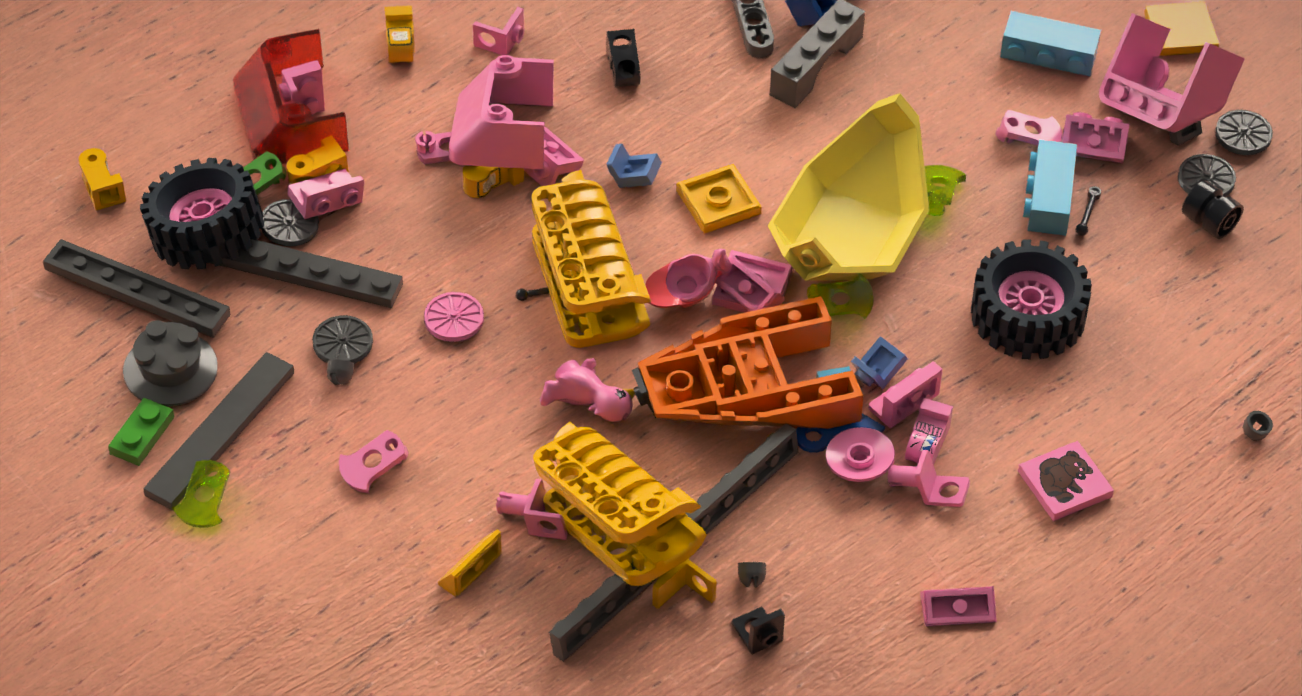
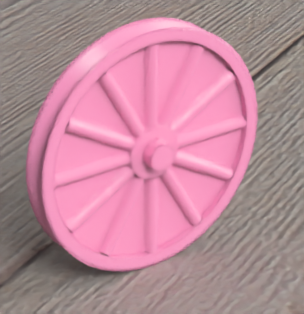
(453, 316)

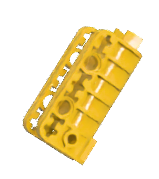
(587, 264)
(617, 503)

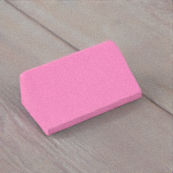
(748, 287)
(958, 606)

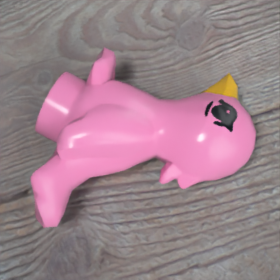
(583, 387)

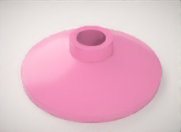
(860, 454)

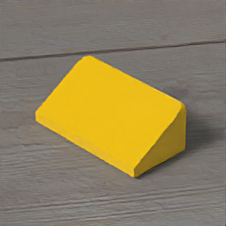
(472, 564)

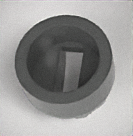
(340, 371)
(1261, 418)
(753, 571)

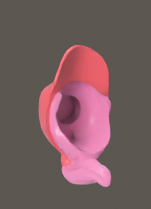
(686, 279)

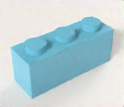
(1050, 43)
(1050, 187)

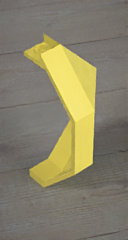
(857, 198)

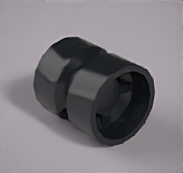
(1208, 206)

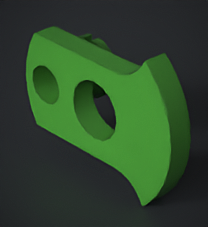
(268, 175)

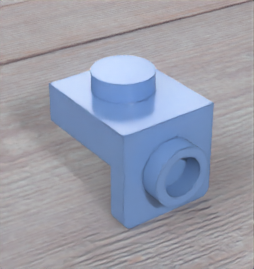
(632, 170)
(879, 363)

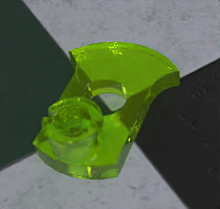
(941, 195)
(858, 290)
(203, 513)

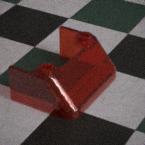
(267, 122)

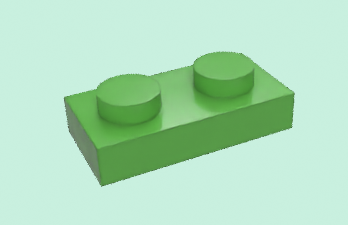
(141, 431)

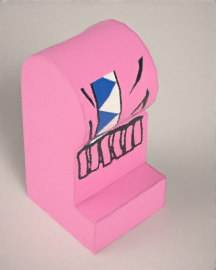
(929, 430)

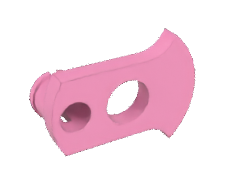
(1047, 128)
(433, 142)
(361, 477)

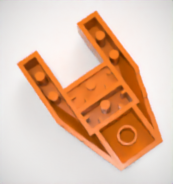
(736, 378)

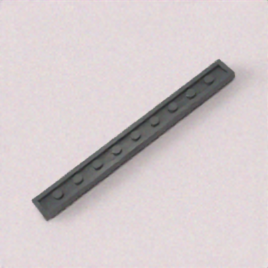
(716, 505)

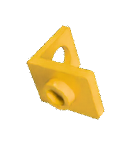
(676, 578)

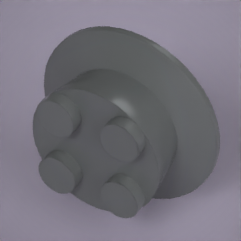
(170, 364)

